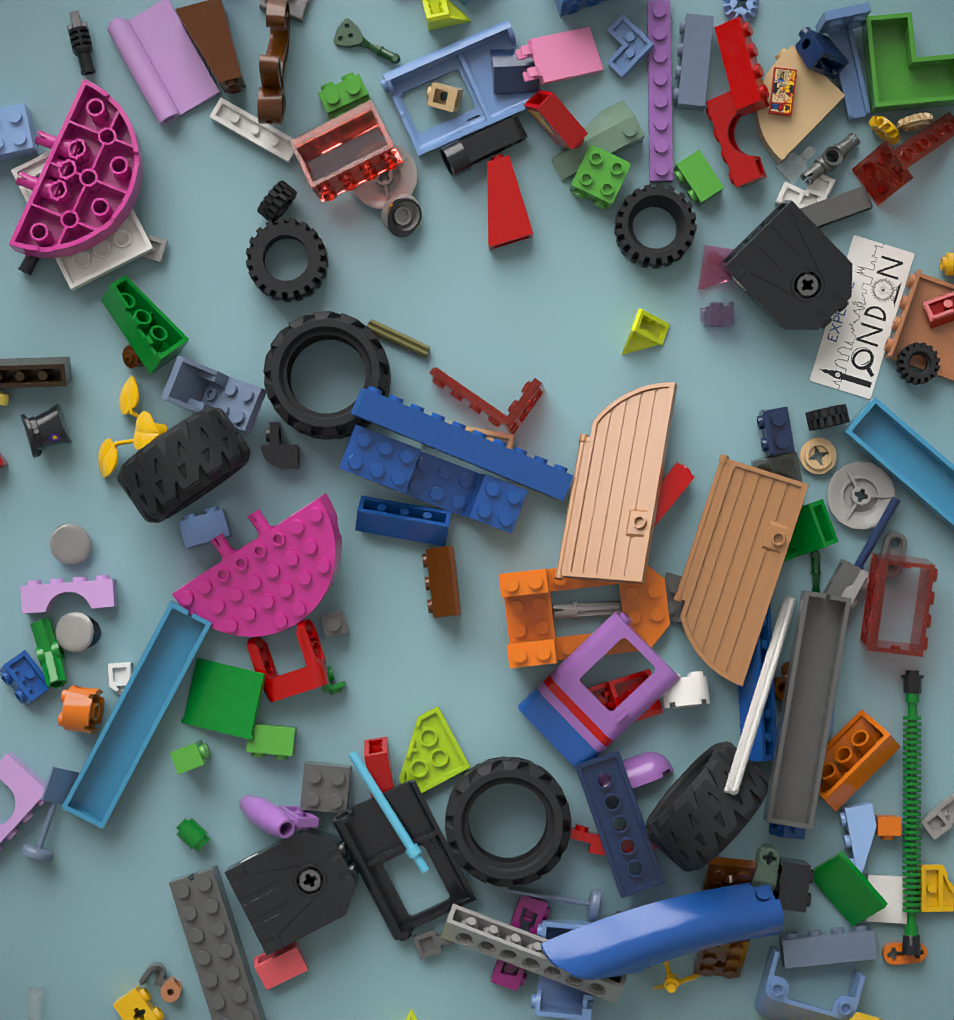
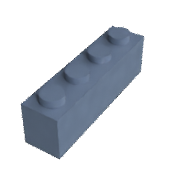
(694, 62)
(828, 947)

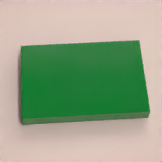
(848, 888)

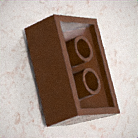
(442, 581)

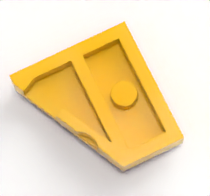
(936, 889)

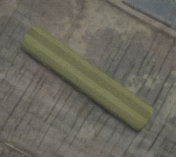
(399, 339)

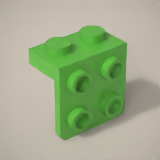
(599, 177)

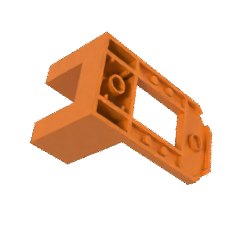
(532, 620)

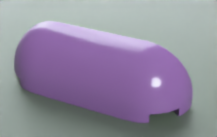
(642, 769)

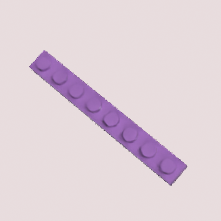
(659, 92)

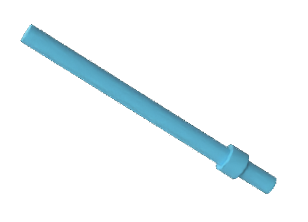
(412, 850)

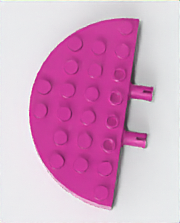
(86, 180)
(271, 578)

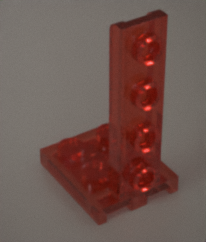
(887, 169)
(518, 409)

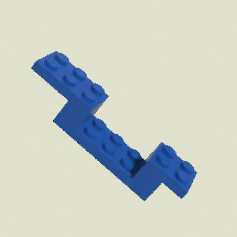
(432, 479)

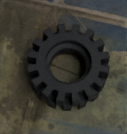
(277, 201)
(931, 363)
(827, 417)

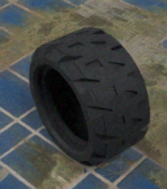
(286, 349)
(183, 464)
(697, 816)
(518, 869)

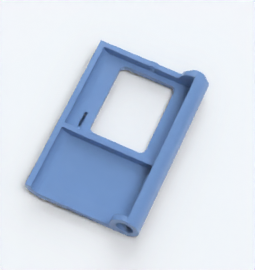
(473, 61)

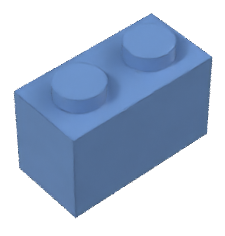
(203, 528)

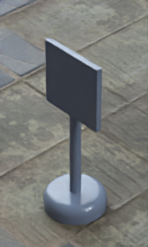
(56, 790)
(592, 904)

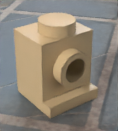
(454, 97)

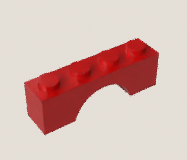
(743, 167)

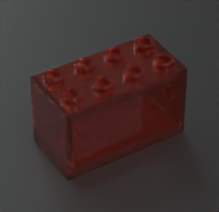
(336, 133)
(874, 603)

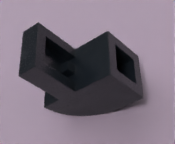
(280, 455)

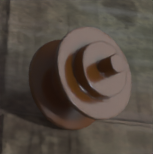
(131, 358)

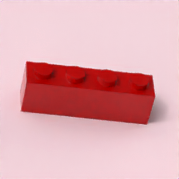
(741, 66)

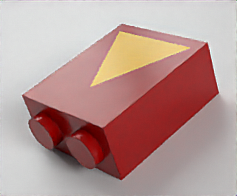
(556, 119)

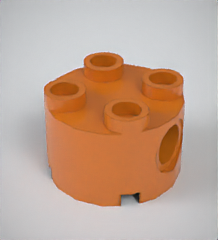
(81, 709)

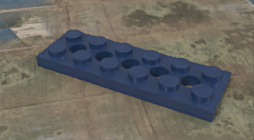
(610, 837)

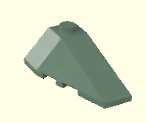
(610, 130)

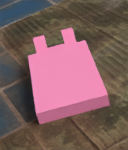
(561, 56)

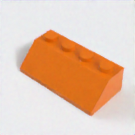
(853, 758)

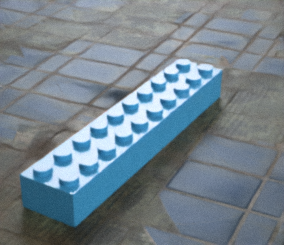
(905, 457)
(136, 715)

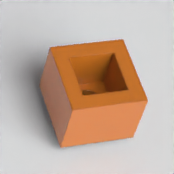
(888, 826)

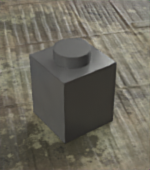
(335, 623)

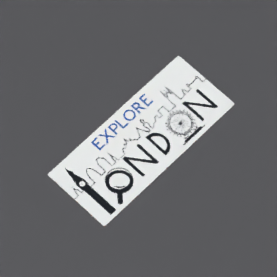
(857, 335)

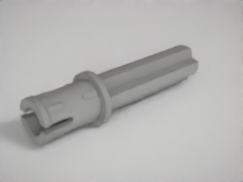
(586, 609)

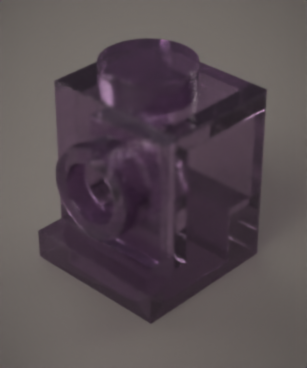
(718, 315)

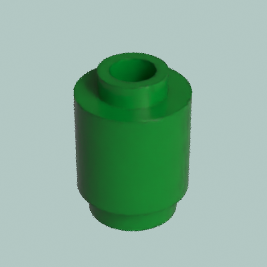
(192, 834)

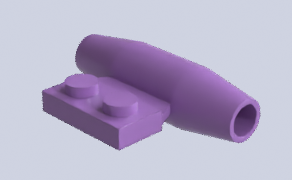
(276, 820)

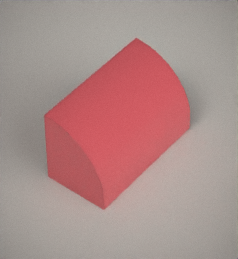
(280, 965)

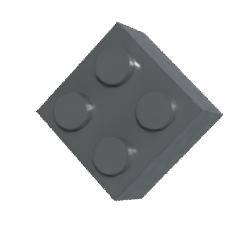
(325, 787)

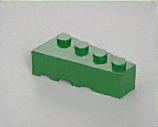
(143, 324)

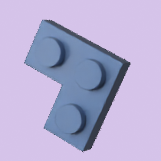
(633, 49)

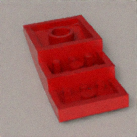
(615, 691)

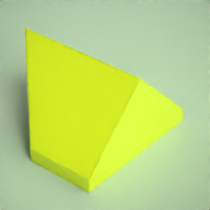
(442, 14)
(645, 332)

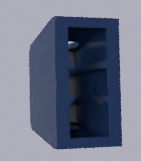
(813, 49)

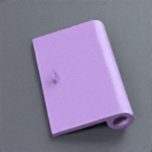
(163, 61)

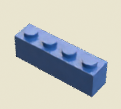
(403, 520)

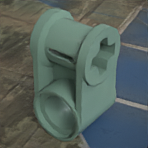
(766, 871)

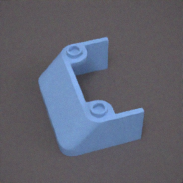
(773, 1001)

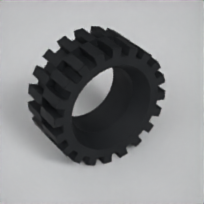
(660, 198)
(307, 281)

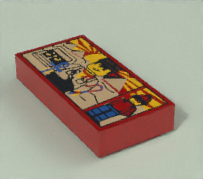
(782, 91)

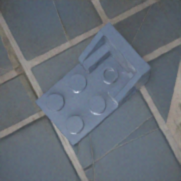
(201, 387)

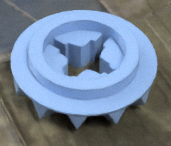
(746, 14)

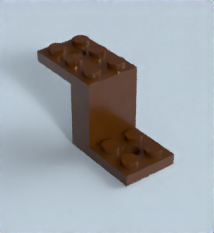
(729, 958)

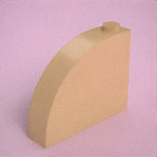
(813, 100)

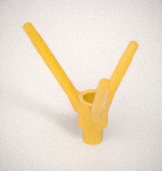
(672, 981)

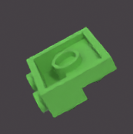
(344, 95)

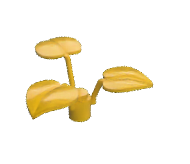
(145, 429)

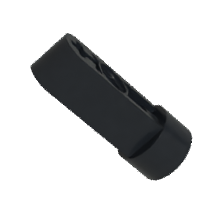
(462, 155)

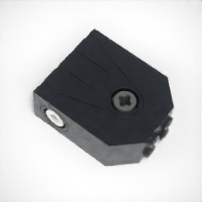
(777, 260)
(280, 896)

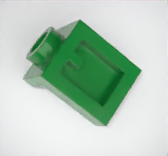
(333, 688)

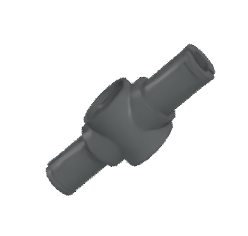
(837, 152)

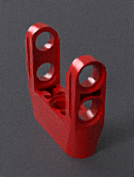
(296, 681)

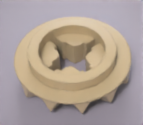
(915, 122)
(821, 445)

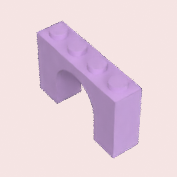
(27, 792)

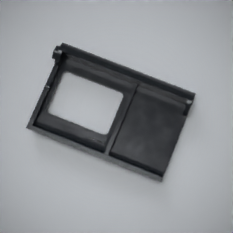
(374, 841)

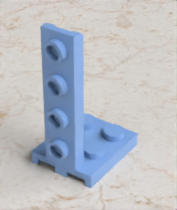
(839, 26)

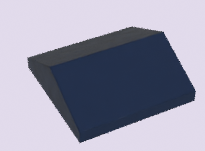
(508, 72)

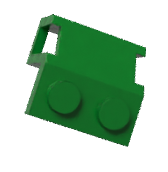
(811, 531)

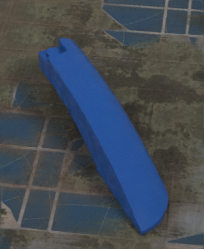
(666, 931)

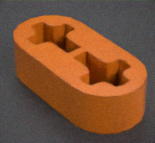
(902, 958)

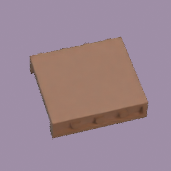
(913, 325)

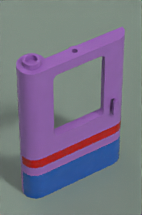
(573, 716)

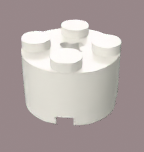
(688, 691)

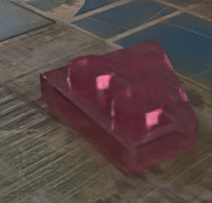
(710, 271)

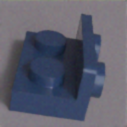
(776, 431)

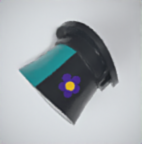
(46, 430)

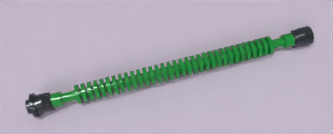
(912, 688)

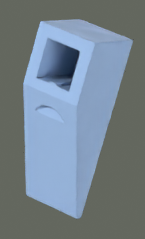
(860, 829)

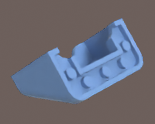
(553, 997)

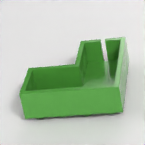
(894, 72)

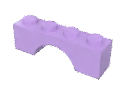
(40, 597)

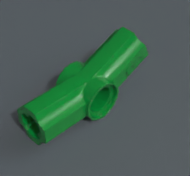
(49, 653)

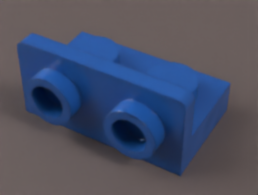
(24, 678)

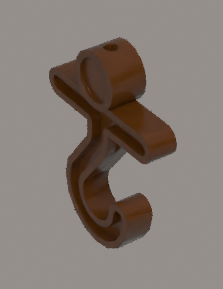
(272, 66)

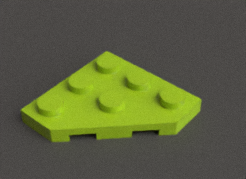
(432, 752)

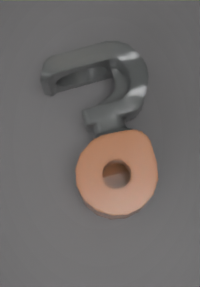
(170, 987)

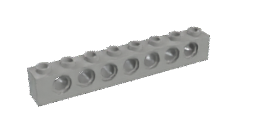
(519, 949)

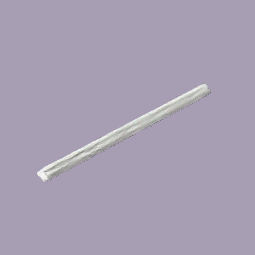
(759, 697)

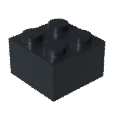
(793, 884)

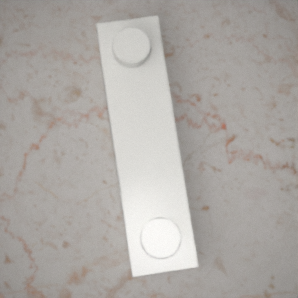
(249, 128)

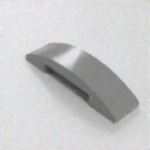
(940, 818)

